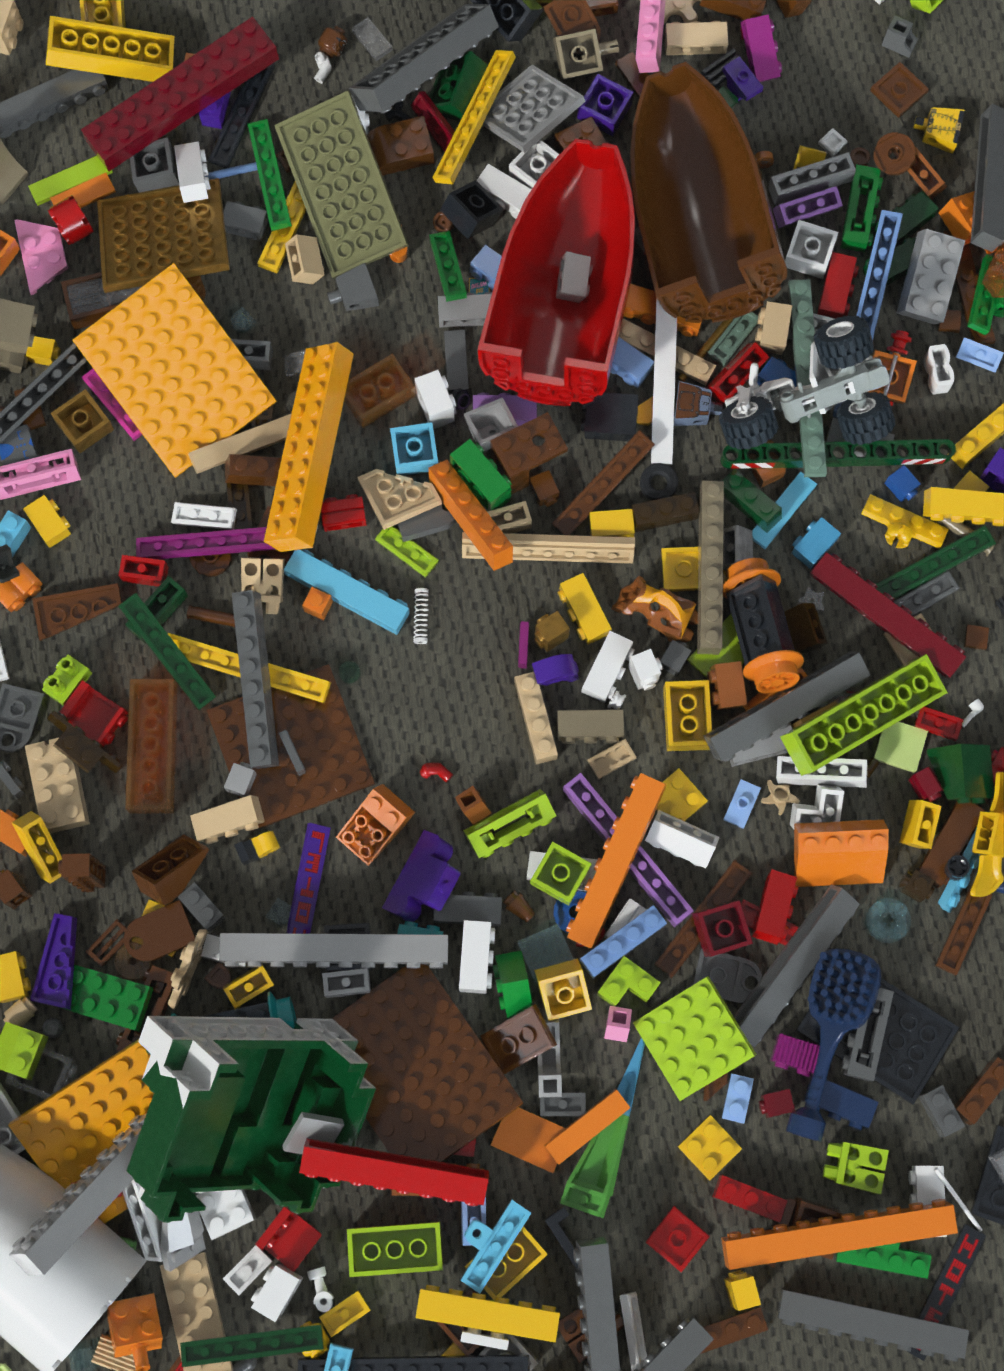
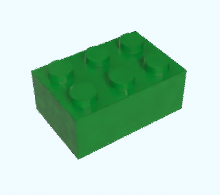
(481, 475)

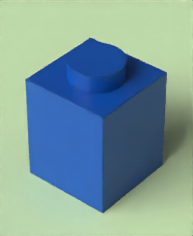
(903, 484)

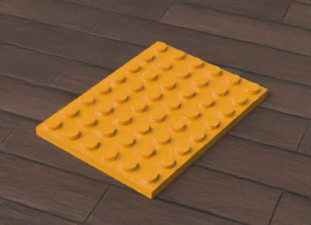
(174, 369)
(85, 1117)

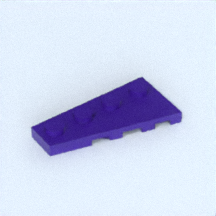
(56, 969)

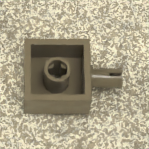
(592, 52)

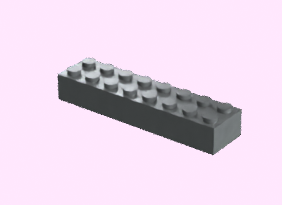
(424, 58)

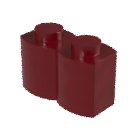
(926, 785)

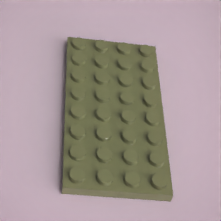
(341, 184)

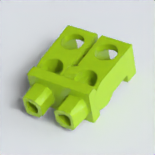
(850, 1163)

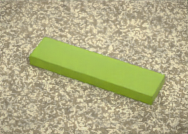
(67, 179)

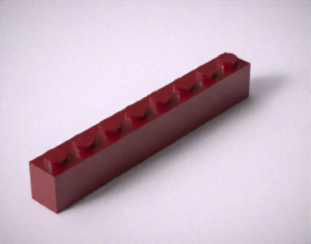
(887, 615)

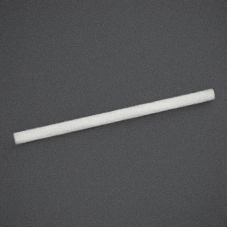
(957, 1198)

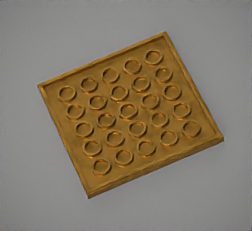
(155, 229)

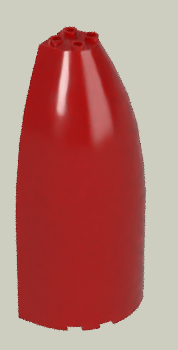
(548, 345)

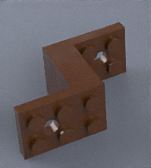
(517, 454)

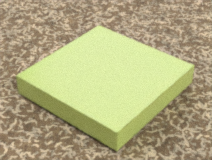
(901, 746)

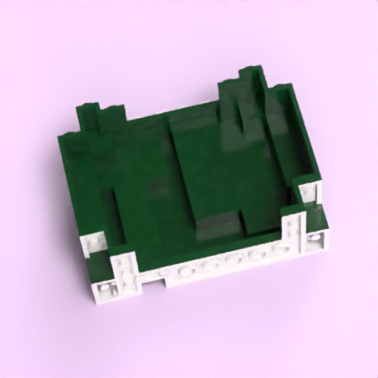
(229, 1102)

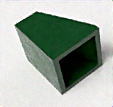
(964, 772)

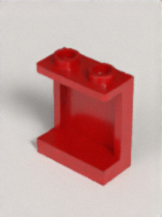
(94, 714)

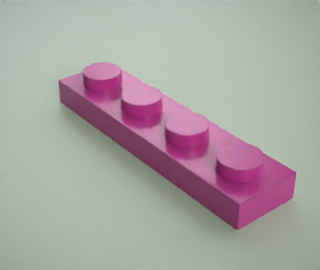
(102, 392)

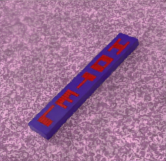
(308, 879)

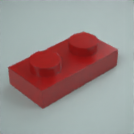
(939, 723)

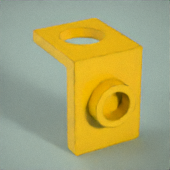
(808, 156)

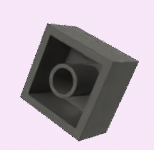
(155, 167)

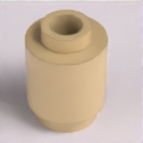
(20, 1012)

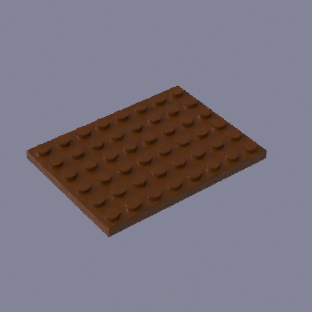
(427, 1068)

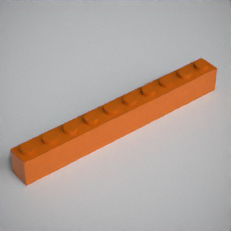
(839, 1235)

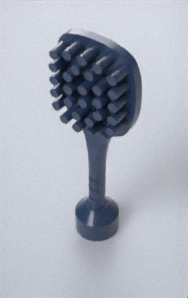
(840, 1001)

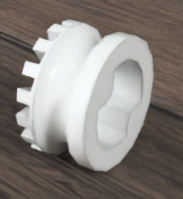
(617, 701)

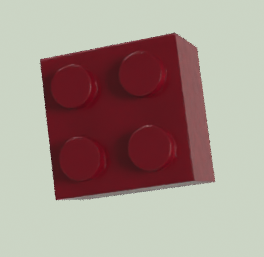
(722, 928)

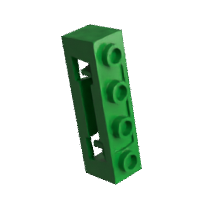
(868, 178)

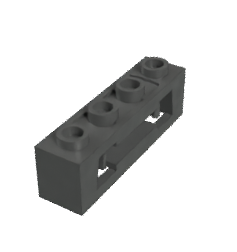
(855, 1041)

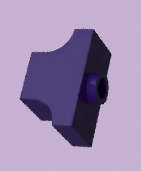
(741, 80)

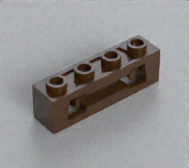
(162, 978)

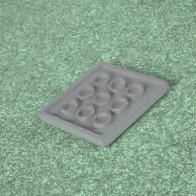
(531, 108)

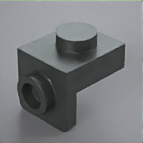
(7, 569)

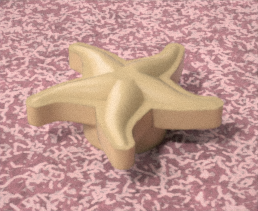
(779, 796)

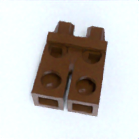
(570, 1327)

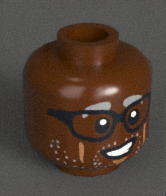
(332, 41)

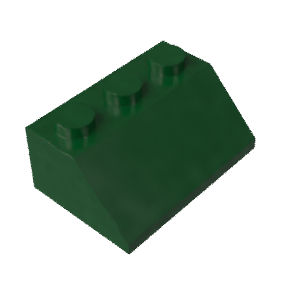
(457, 85)

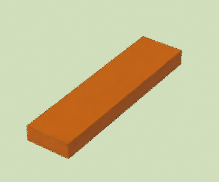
(587, 1126)

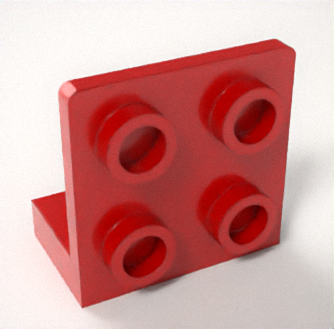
(289, 1238)

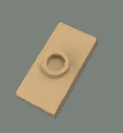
(611, 759)

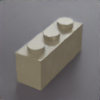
(590, 726)

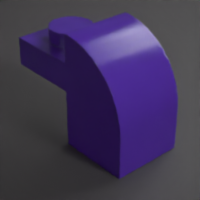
(556, 669)

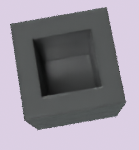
(675, 657)

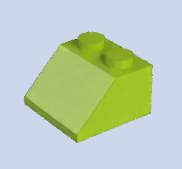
(20, 1050)

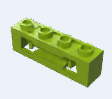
(535, 805)

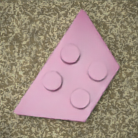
(41, 253)

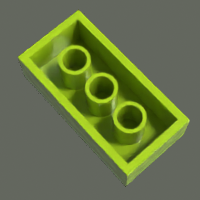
(394, 1249)

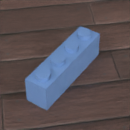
(623, 941)

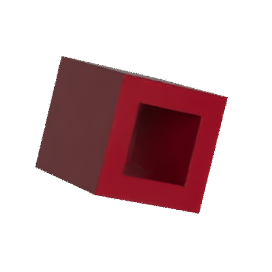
(776, 1103)

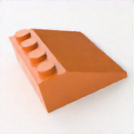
(840, 852)

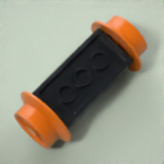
(761, 626)

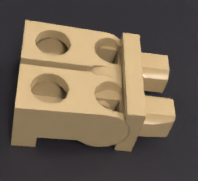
(272, 583)

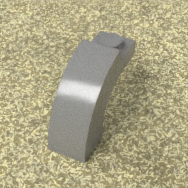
(549, 1066)

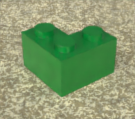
(512, 983)

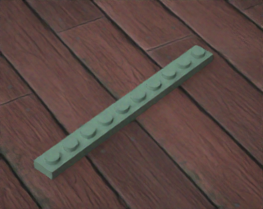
(803, 336)

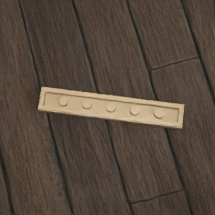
(240, 444)

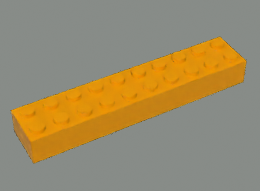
(308, 447)

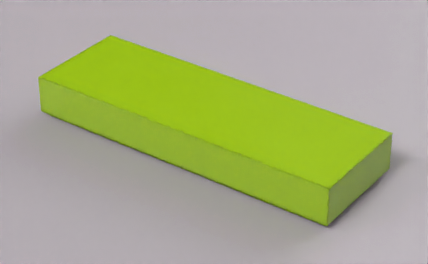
(407, 551)

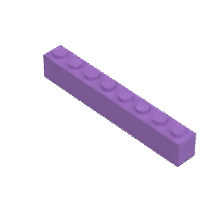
(642, 868)

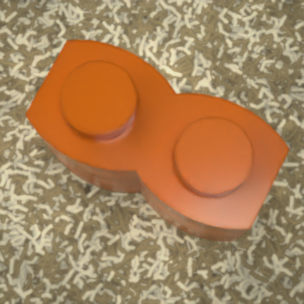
(18, 589)

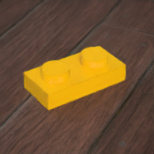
(344, 1313)

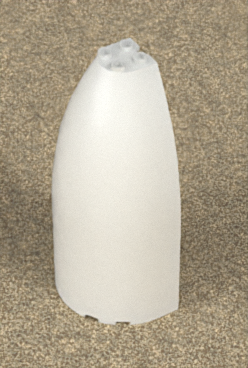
(55, 1310)

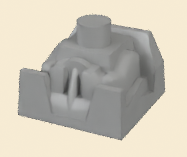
(489, 422)

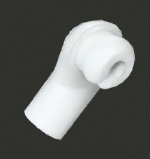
(324, 67)

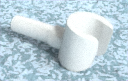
(976, 707)

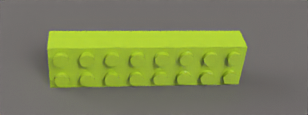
(863, 715)

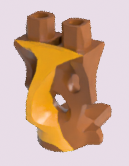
(672, 608)

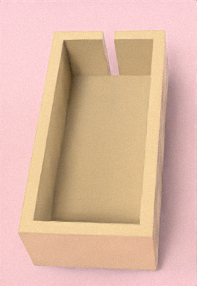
(56, 787)

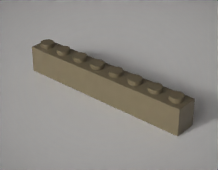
(710, 567)

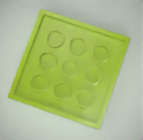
(694, 1038)

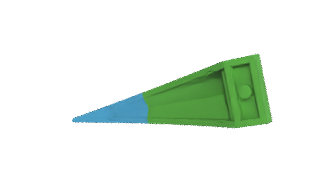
(597, 1169)

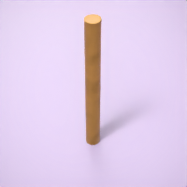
(709, 343)

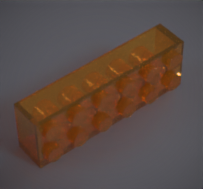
(151, 746)

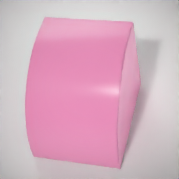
(618, 1023)

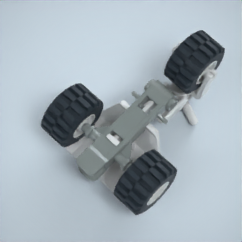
(838, 373)

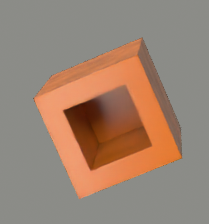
(317, 603)

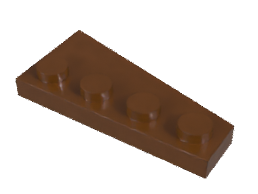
(69, 609)

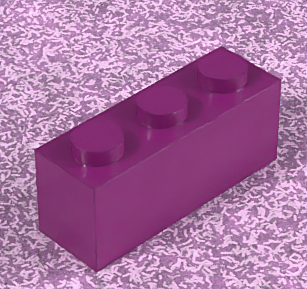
(761, 48)

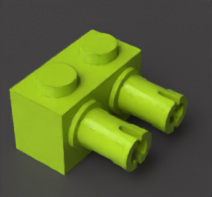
(65, 679)

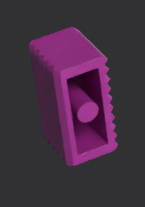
(795, 1054)

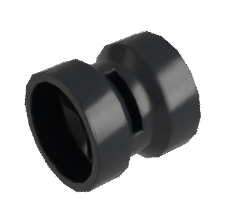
(959, 865)

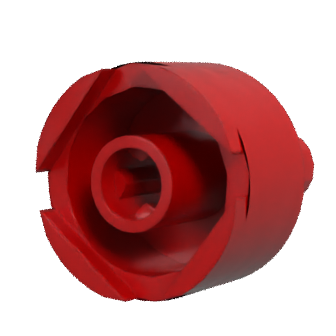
(70, 220)

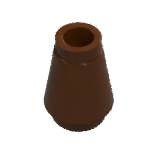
(518, 906)

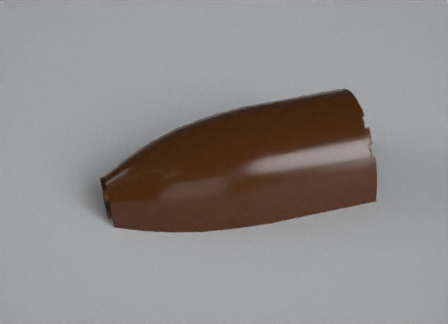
(701, 202)

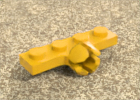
(903, 524)

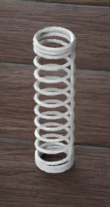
(425, 593)

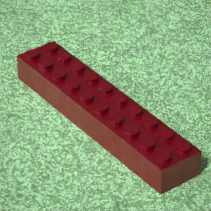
(180, 93)

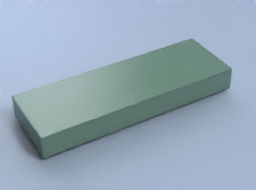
(733, 338)

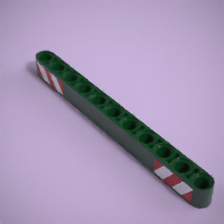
(847, 450)

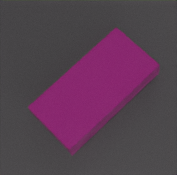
(523, 644)

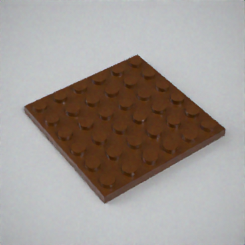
(322, 740)

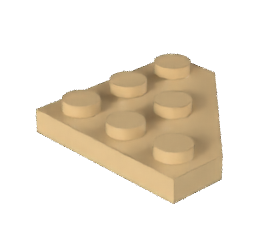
(397, 496)

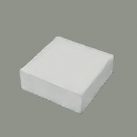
(832, 142)

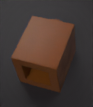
(473, 805)

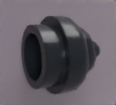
(461, 398)

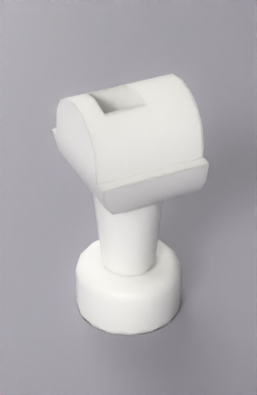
(323, 1297)

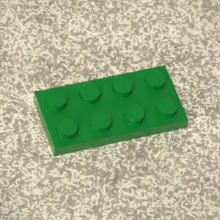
(109, 998)

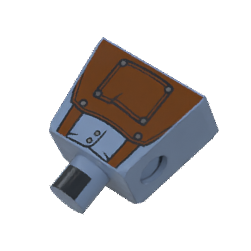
(694, 405)

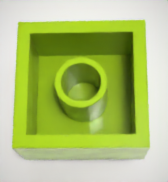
(560, 873)

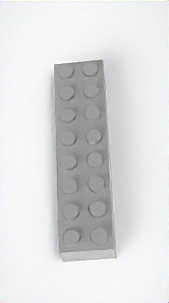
(79, 1206)

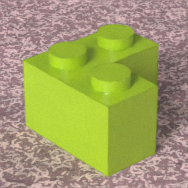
(628, 977)

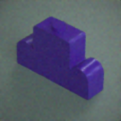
(424, 879)

